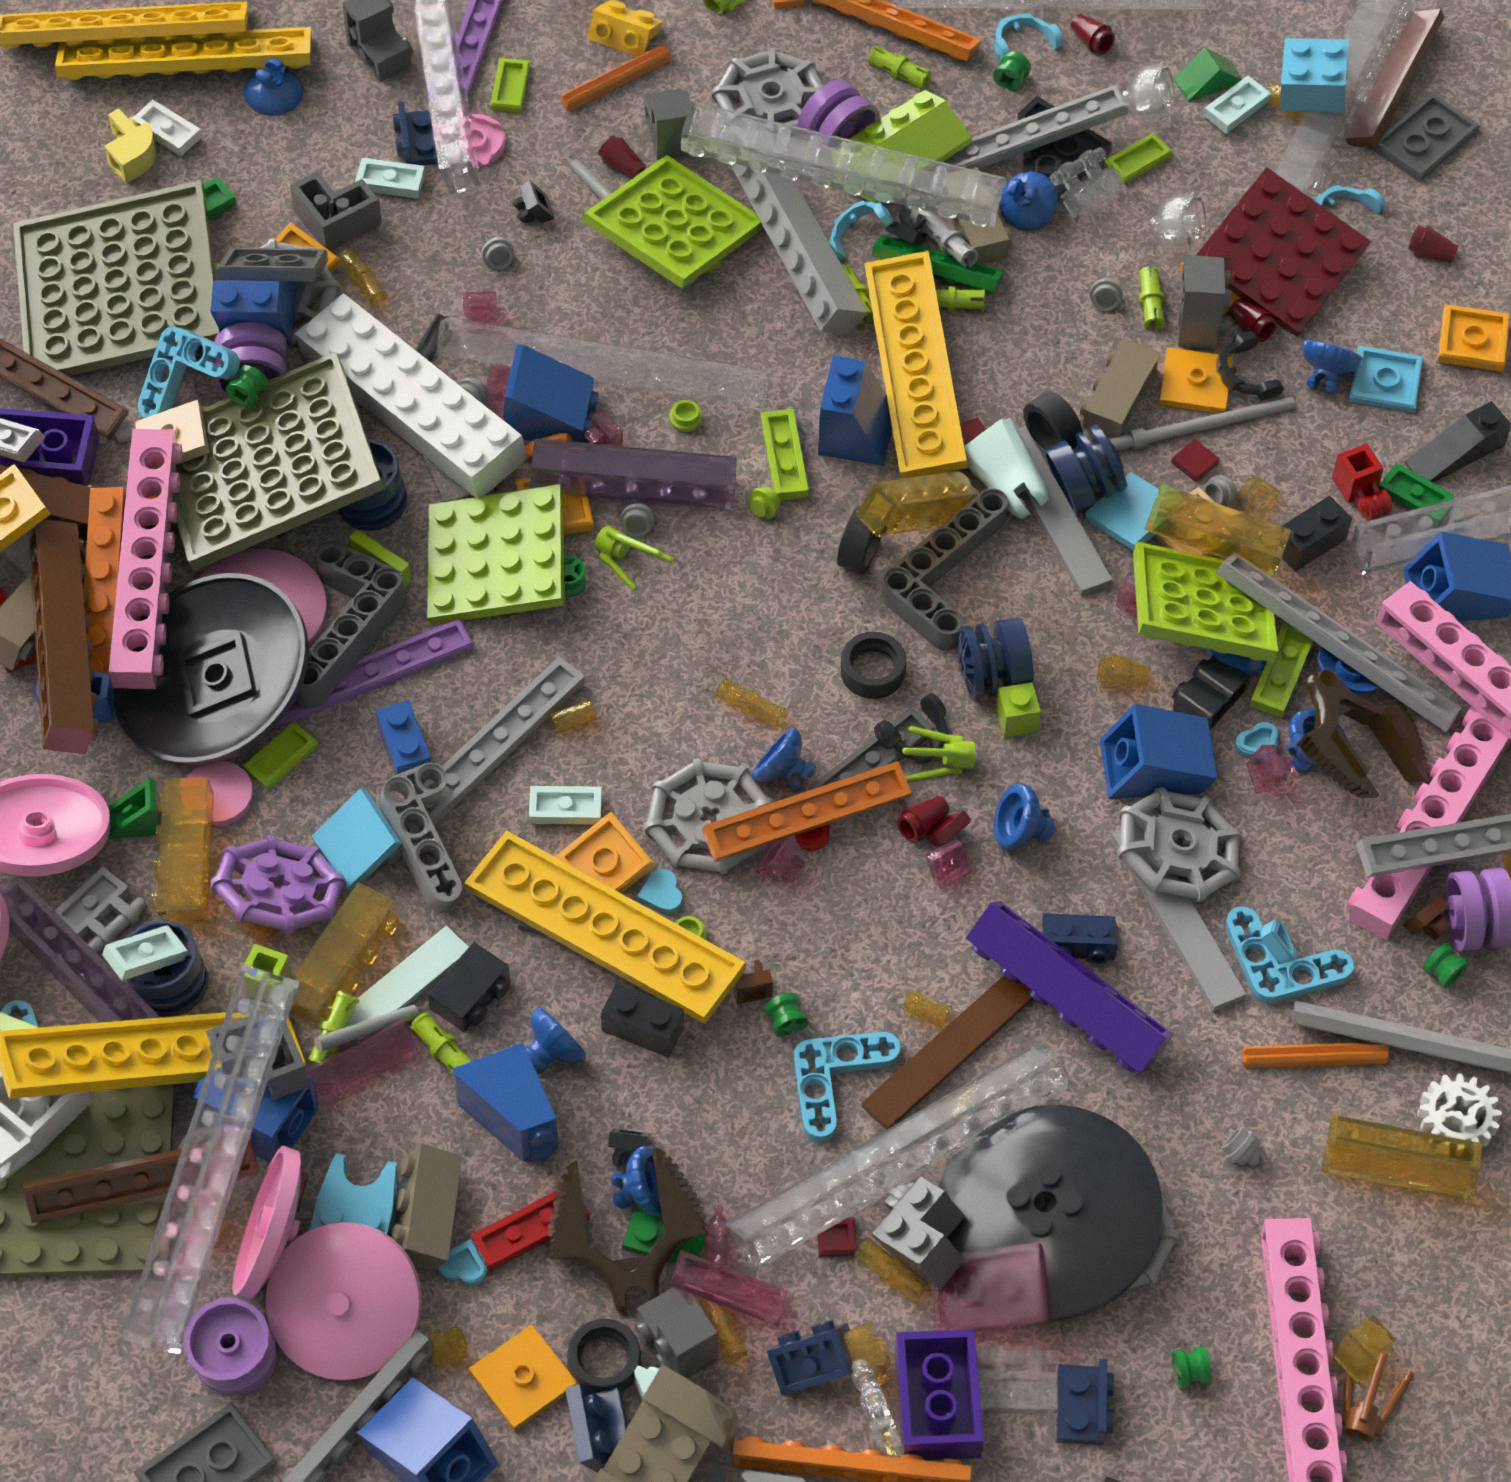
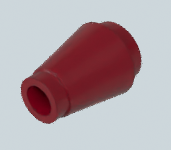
(1094, 34)
(621, 157)
(1432, 245)
(1253, 319)
(922, 818)

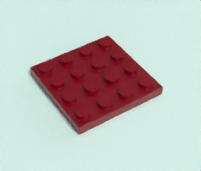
(1284, 250)

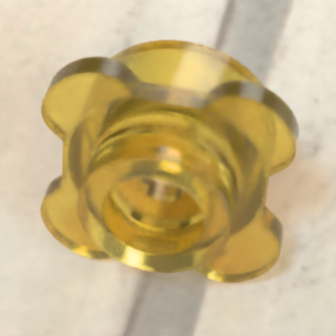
(456, 1342)

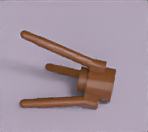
(1364, 1417)

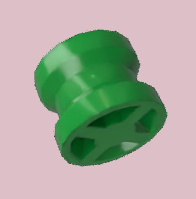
(1012, 71)
(247, 386)
(574, 569)
(1445, 965)
(786, 1014)
(1192, 1367)

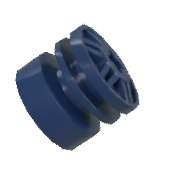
(1086, 468)
(384, 506)
(987, 659)
(186, 981)

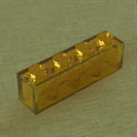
(915, 502)
(1216, 528)
(184, 850)
(342, 952)
(1401, 1157)

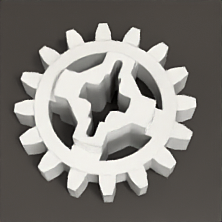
(1465, 1099)

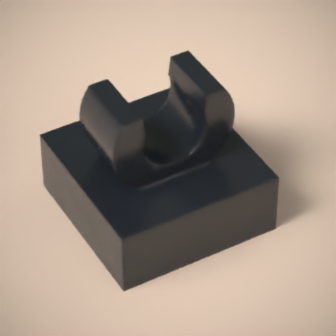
(534, 202)
(907, 230)
(626, 1141)

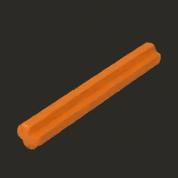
(615, 78)
(1314, 1055)

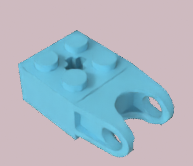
(347, 1202)

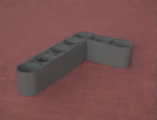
(937, 562)
(376, 600)

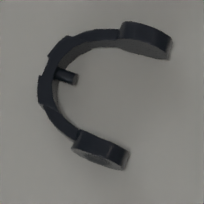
(1242, 343)
(891, 738)

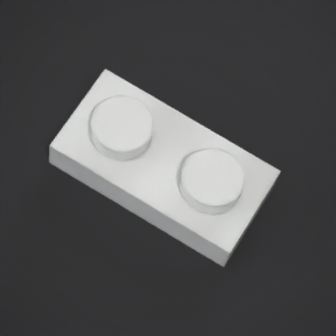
(169, 127)

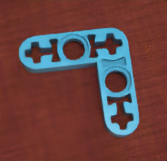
(183, 355)
(1282, 973)
(829, 1064)

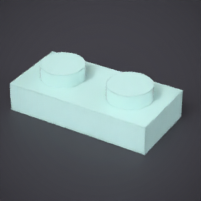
(1237, 104)
(392, 177)
(565, 805)
(144, 952)

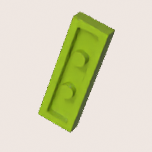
(784, 454)
(1282, 675)

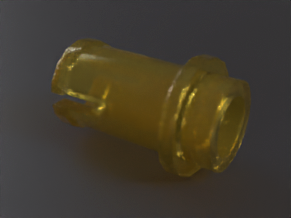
(573, 716)
(926, 1008)

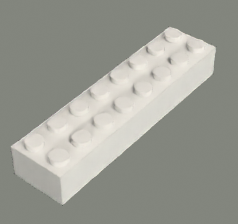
(415, 397)

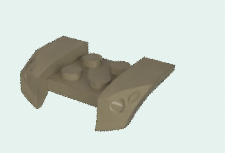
(670, 1432)

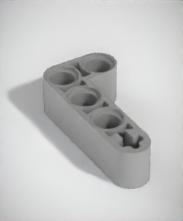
(428, 840)

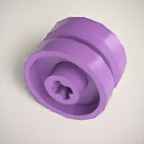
(838, 110)
(257, 347)
(1479, 909)
(233, 1325)

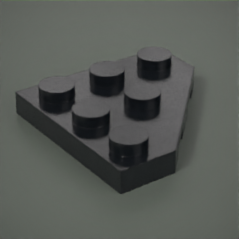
(1068, 149)

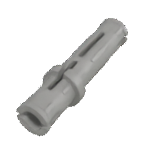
(950, 241)

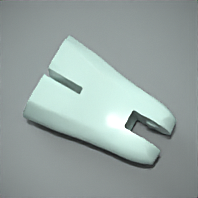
(1004, 463)

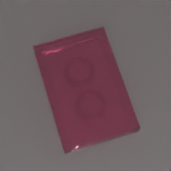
(993, 1290)

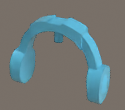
(1051, 32)
(1369, 197)
(850, 216)

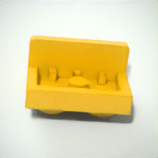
(623, 27)

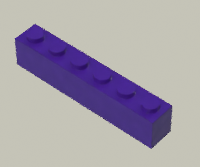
(1069, 987)

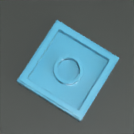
(1386, 379)
(1125, 512)
(357, 838)

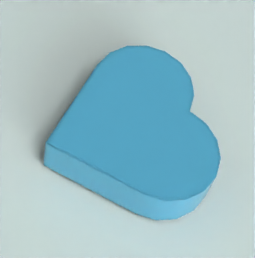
(1250, 741)
(661, 892)
(1278, 941)
(464, 1264)

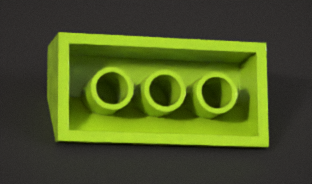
(918, 128)

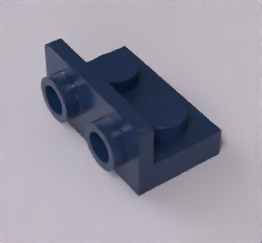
(417, 135)
(1083, 935)
(811, 1358)
(1083, 1403)
(596, 1423)

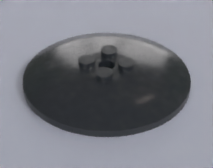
(213, 626)
(1104, 1210)

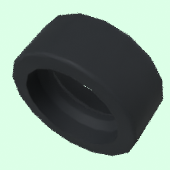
(1051, 420)
(857, 545)
(868, 687)
(597, 1329)

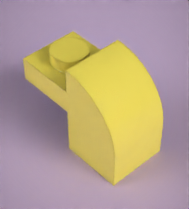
(133, 149)

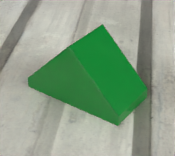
(1206, 75)
(135, 812)

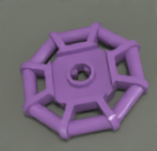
(273, 905)

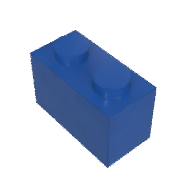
(402, 737)

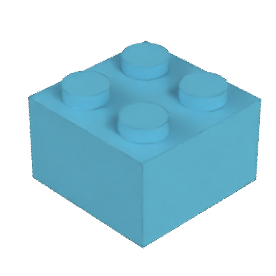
(1314, 75)

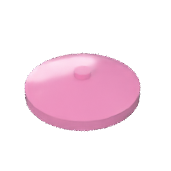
(288, 574)
(49, 824)
(269, 1223)
(343, 1300)

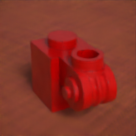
(1358, 478)

